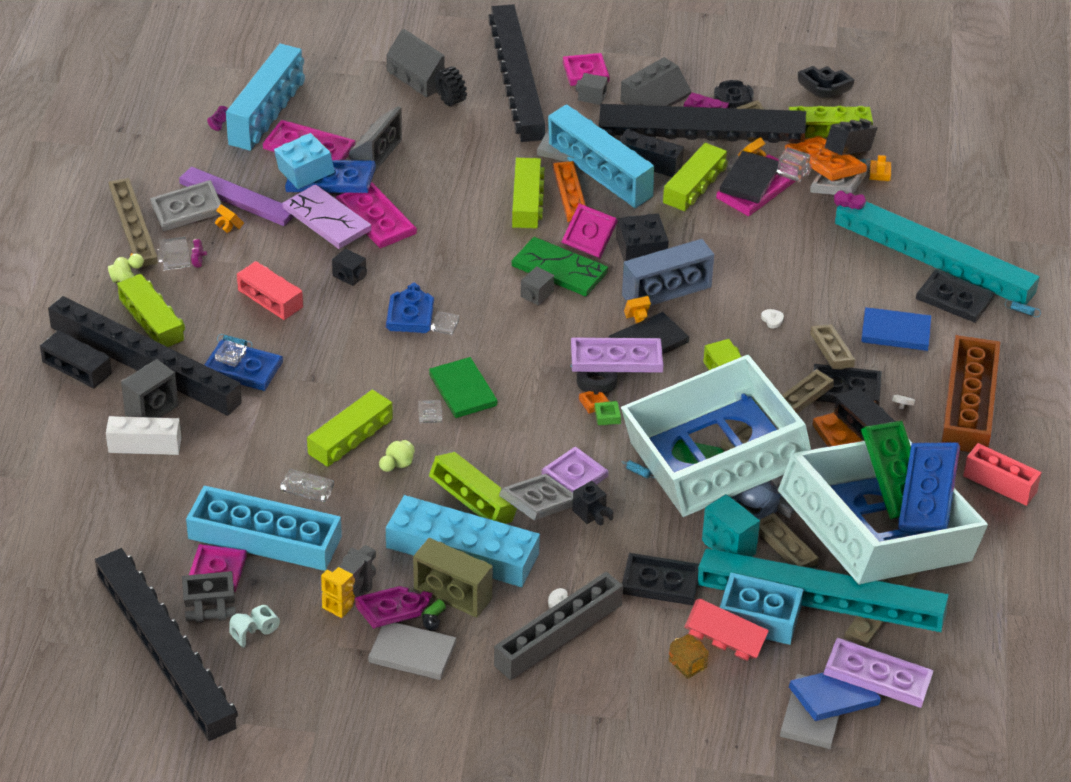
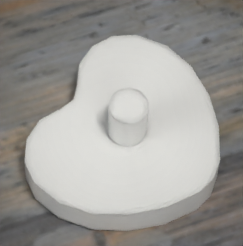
(772, 317)
(903, 400)
(556, 597)

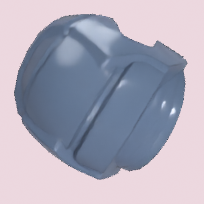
(762, 496)

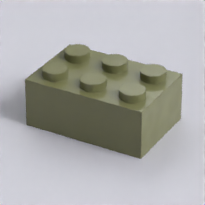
(453, 577)

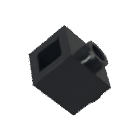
(349, 267)

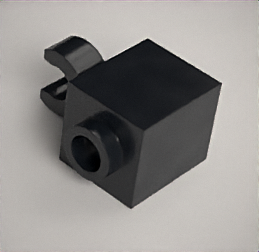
(590, 503)

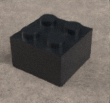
(640, 235)

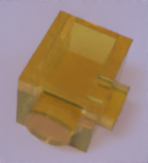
(688, 655)

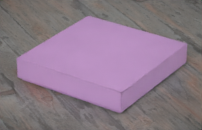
(575, 470)

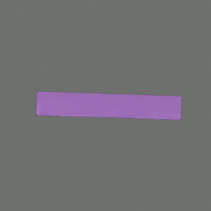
(239, 196)

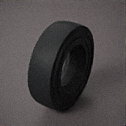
(596, 386)

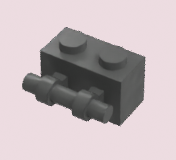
(208, 590)

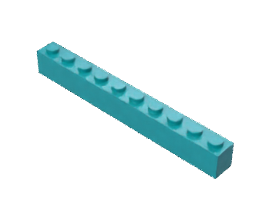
(940, 251)
(832, 590)

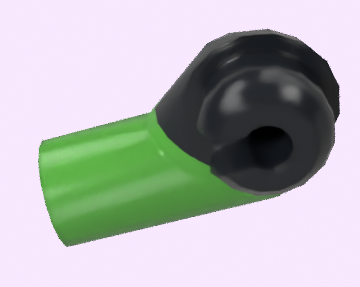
(430, 615)

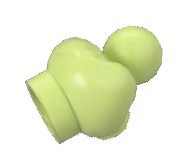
(122, 266)
(398, 455)

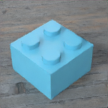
(304, 160)

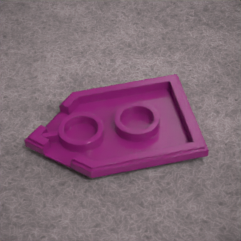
(392, 605)

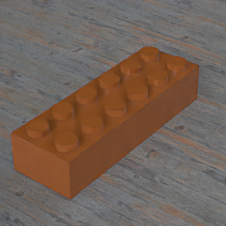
(971, 392)

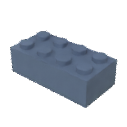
(669, 273)

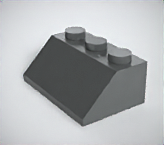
(415, 62)
(655, 85)
(379, 139)

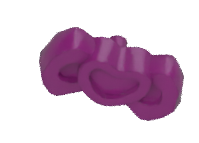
(218, 118)
(849, 200)
(197, 253)

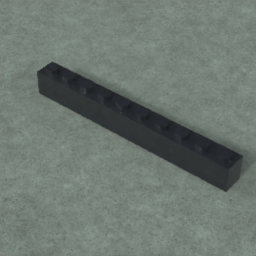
(516, 73)
(704, 123)
(138, 351)
(166, 644)

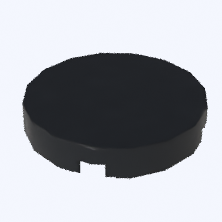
(734, 93)

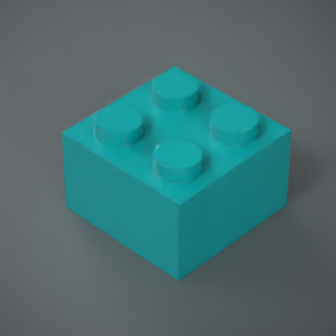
(730, 527)

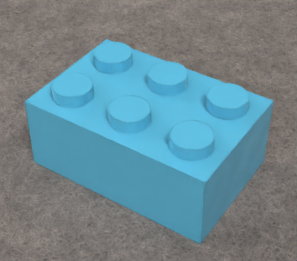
(764, 604)

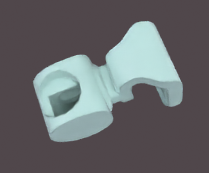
(261, 618)

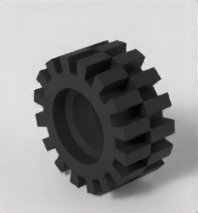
(450, 86)

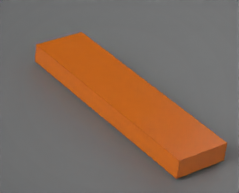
(568, 187)

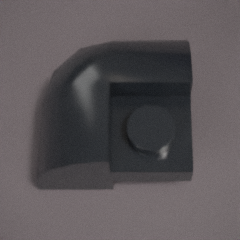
(825, 82)

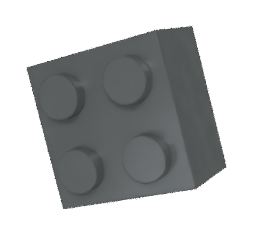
(150, 391)

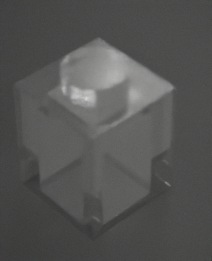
(794, 164)
(173, 253)

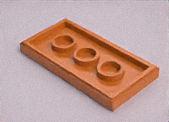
(827, 162)

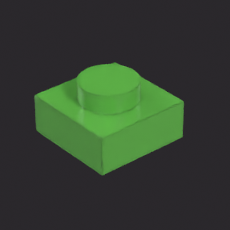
(607, 413)

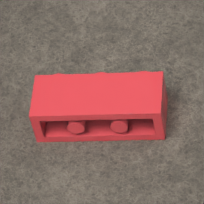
(270, 290)
(1002, 474)
(725, 630)

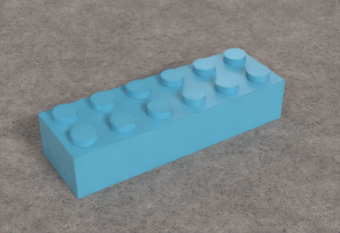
(265, 97)
(601, 156)
(264, 527)
(503, 546)

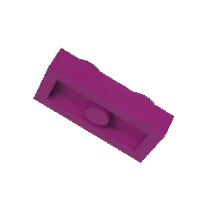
(699, 100)

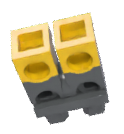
(348, 581)

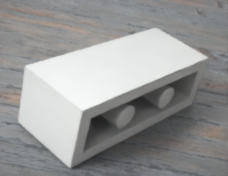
(143, 435)

